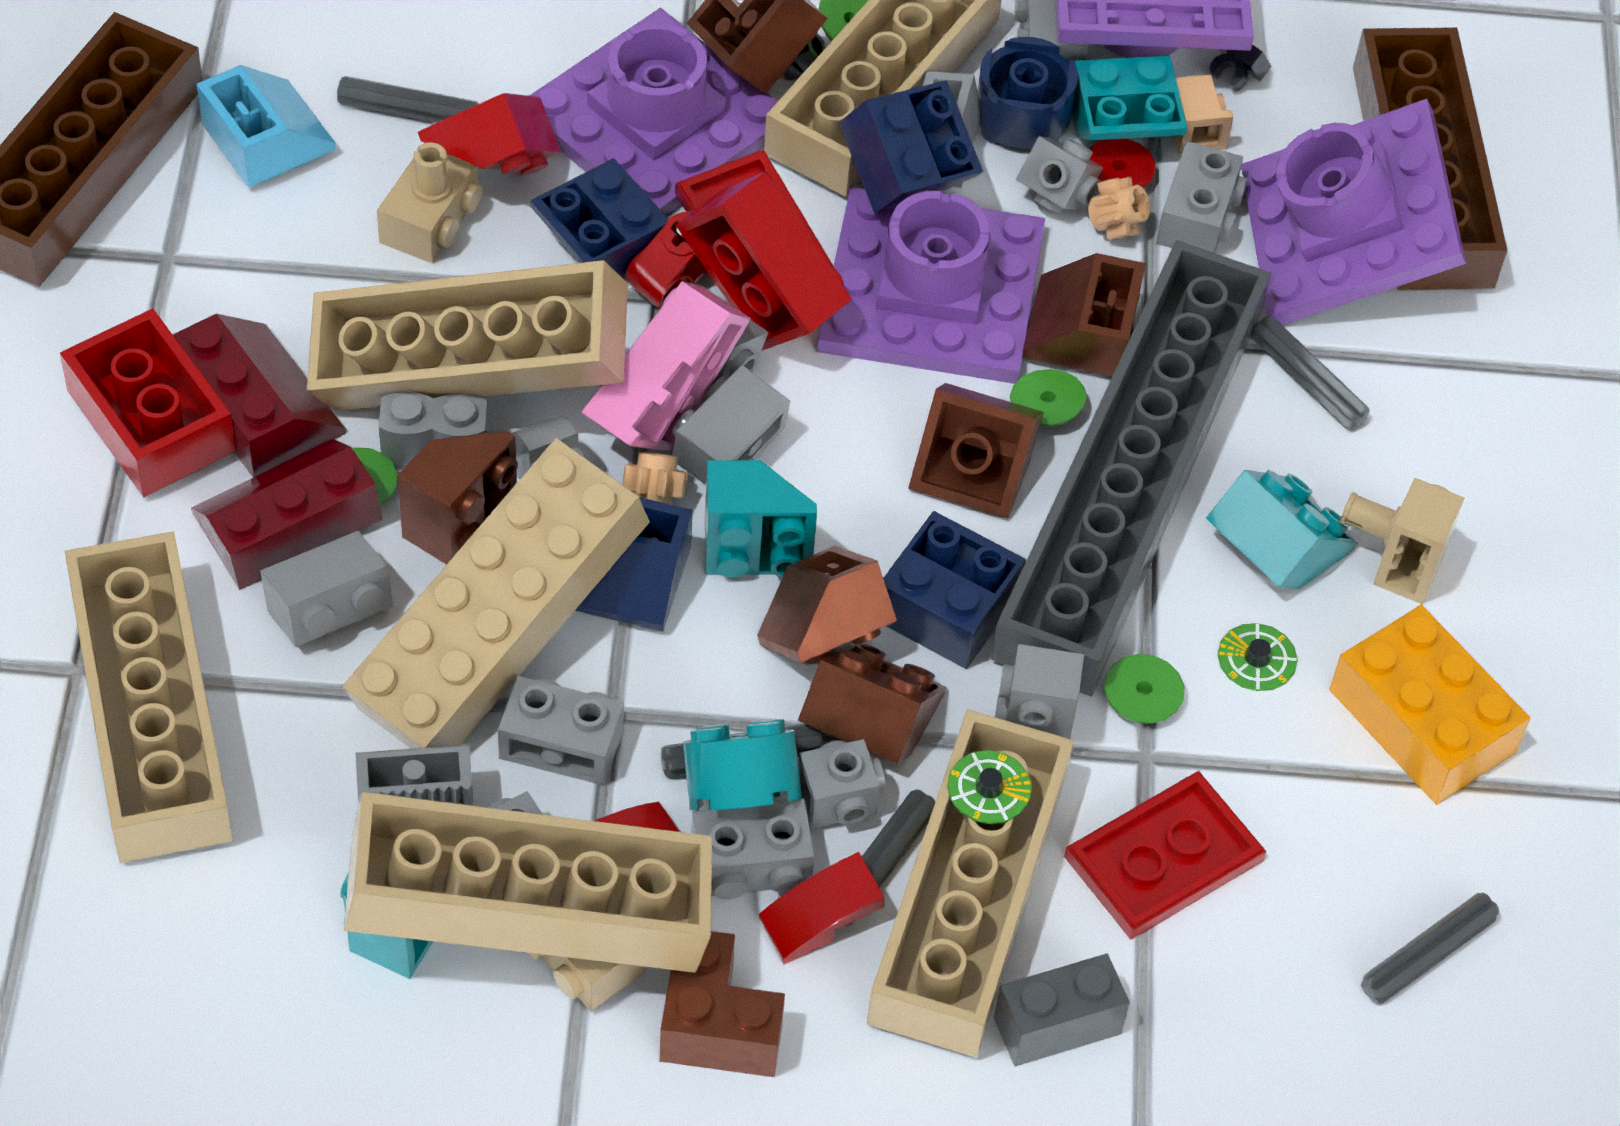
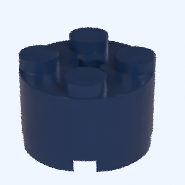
(1025, 92)

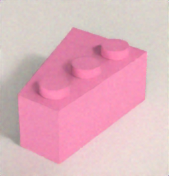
(669, 368)

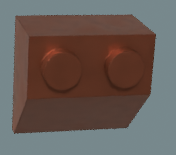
(975, 449)

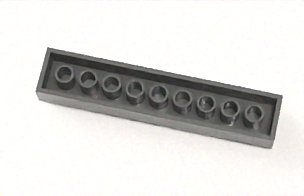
(1134, 461)

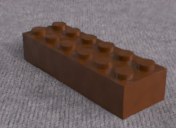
(1428, 63)
(88, 140)

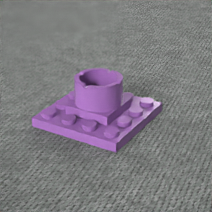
(1155, 26)
(656, 107)
(1352, 212)
(935, 285)

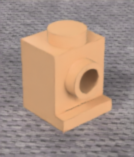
(1204, 113)

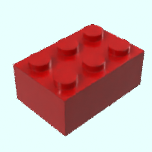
(765, 259)
(148, 402)

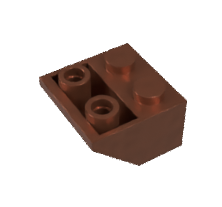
(1085, 313)
(454, 489)
(826, 604)
(873, 700)

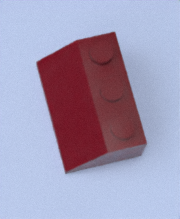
(261, 389)
(289, 510)

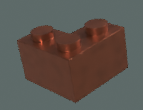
(757, 35)
(718, 1023)

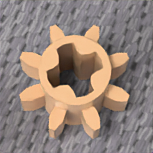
(1119, 208)
(655, 477)

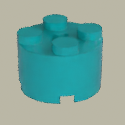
(741, 767)

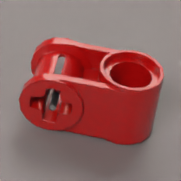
(664, 264)

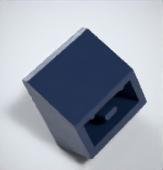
(909, 144)
(601, 216)
(647, 575)
(951, 588)

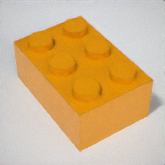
(1429, 703)

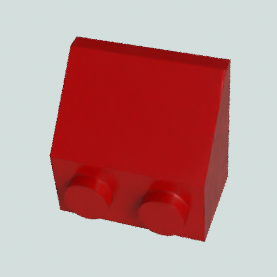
(498, 134)

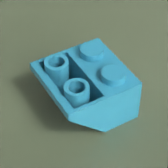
(260, 123)

